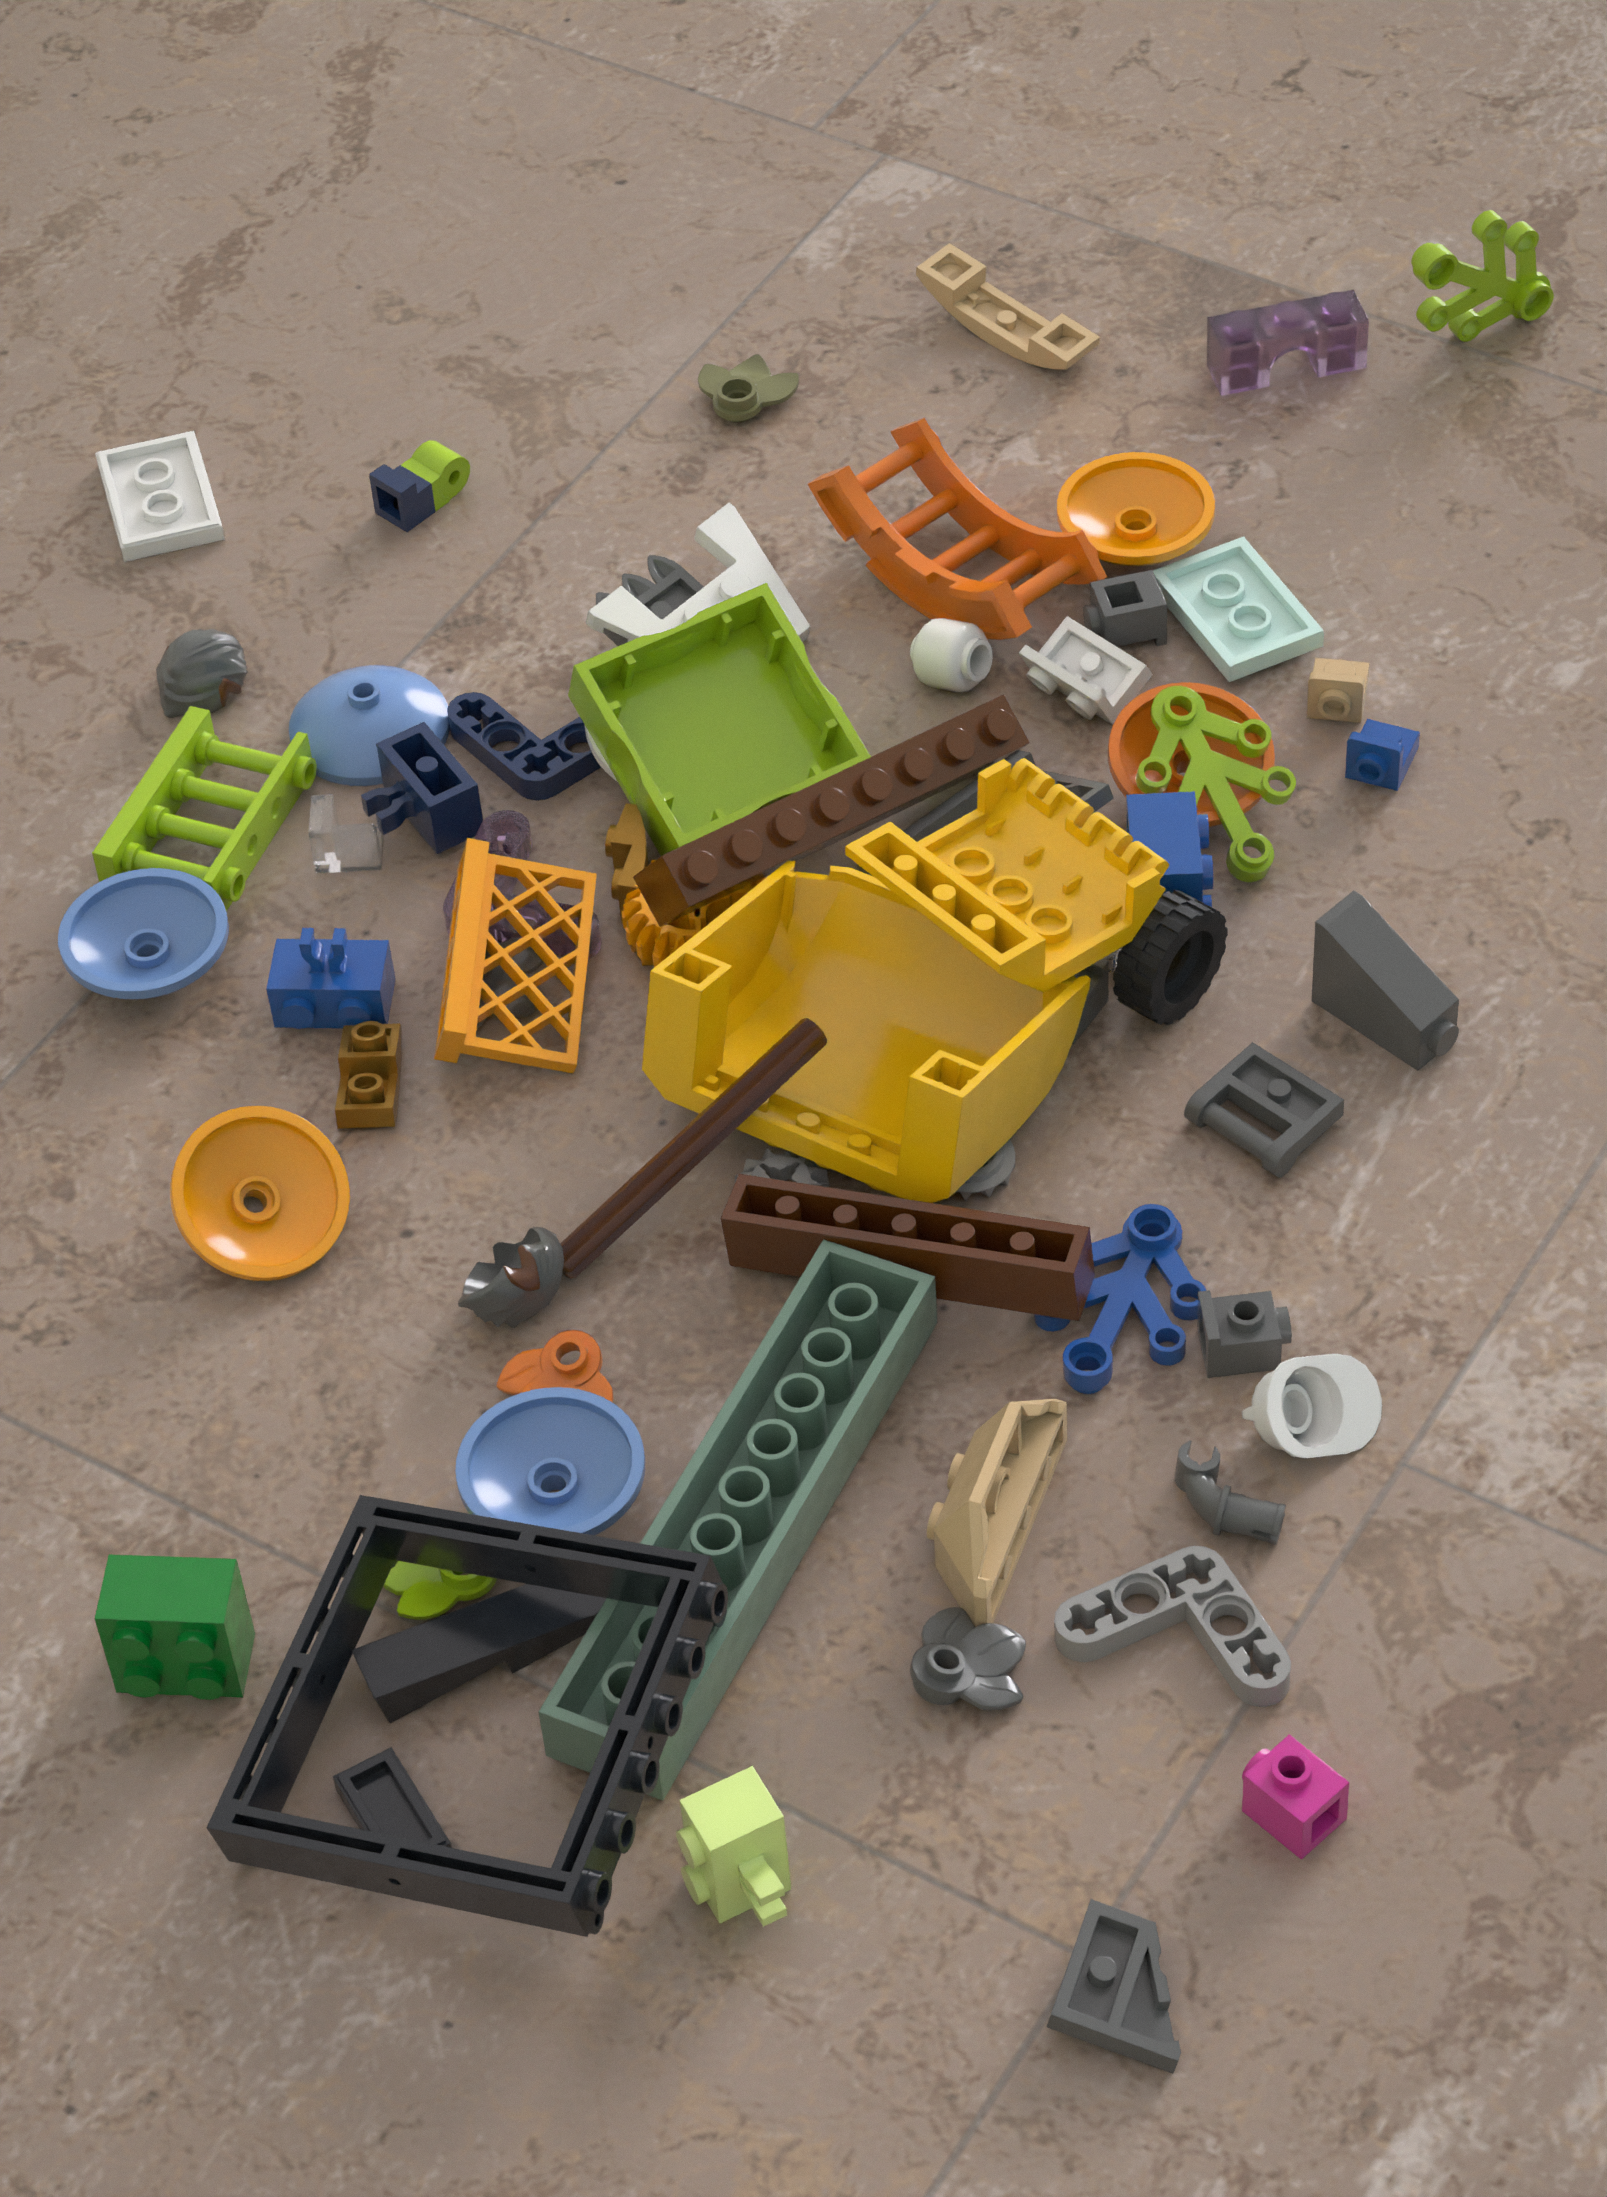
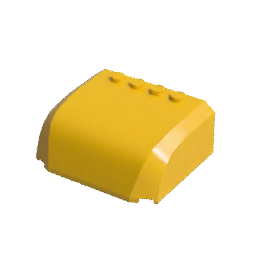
(924, 1044)

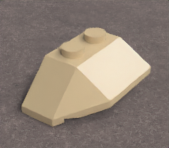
(995, 1502)

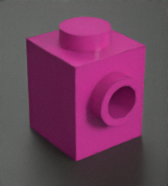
(1294, 1795)

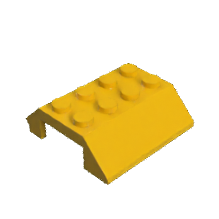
(1023, 877)

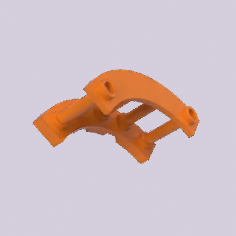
(931, 584)

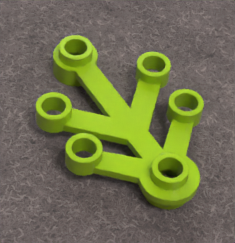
(1523, 297)
(1215, 770)

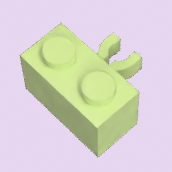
(735, 1848)

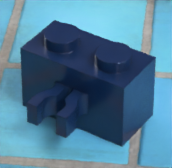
(426, 788)

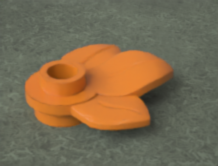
(543, 1368)

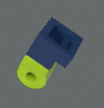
(418, 485)

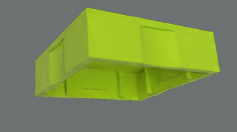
(713, 718)

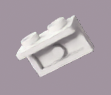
(1087, 670)

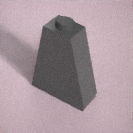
(1381, 984)

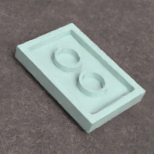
(1238, 609)

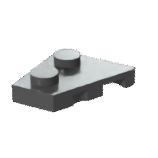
(1116, 1989)

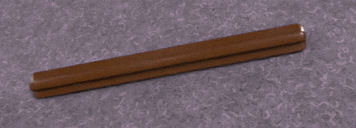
(691, 1146)

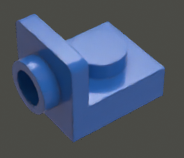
(1381, 754)

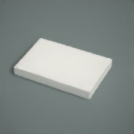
(159, 496)

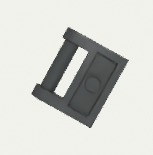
(1275, 1096)

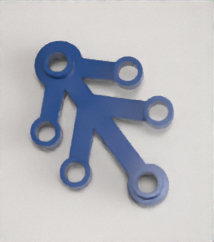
(1146, 1237)

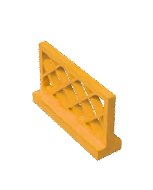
(467, 961)

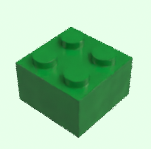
(175, 1626)

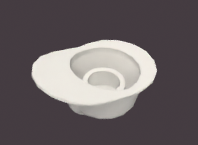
(1317, 1406)

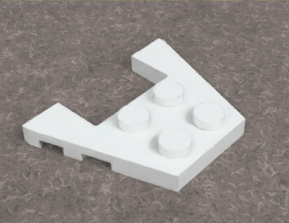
(735, 547)

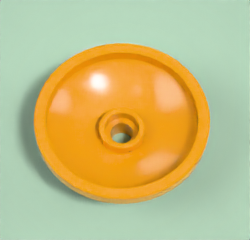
(1137, 507)
(266, 1157)

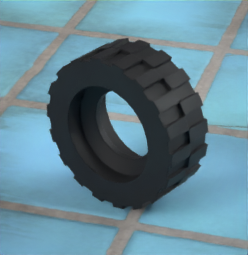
(1171, 958)

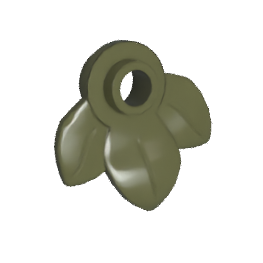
(745, 388)

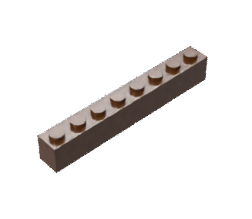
(829, 810)

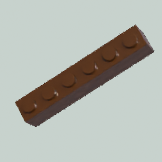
(971, 1252)

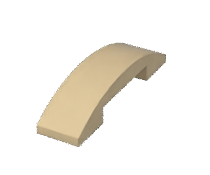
(998, 319)

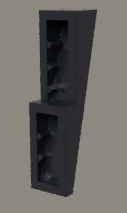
(454, 1648)

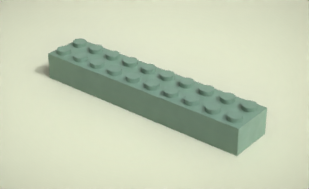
(758, 1486)

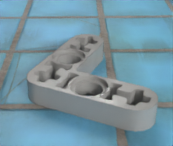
(1193, 1603)

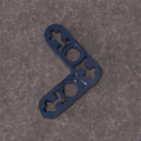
(533, 768)

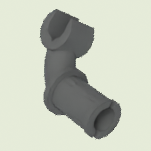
(1224, 1508)

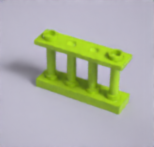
(175, 780)

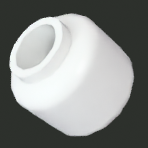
(951, 655)

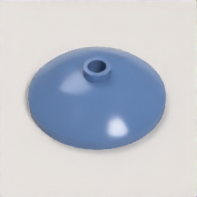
(361, 708)
(143, 933)
(548, 1444)

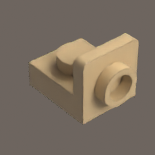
(1337, 690)

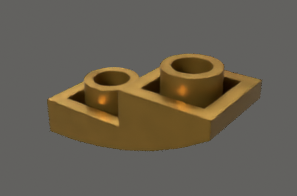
(629, 852)
(369, 1075)

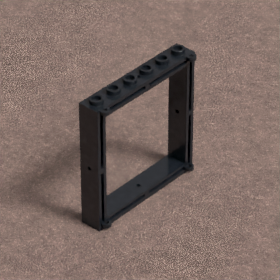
(603, 1826)

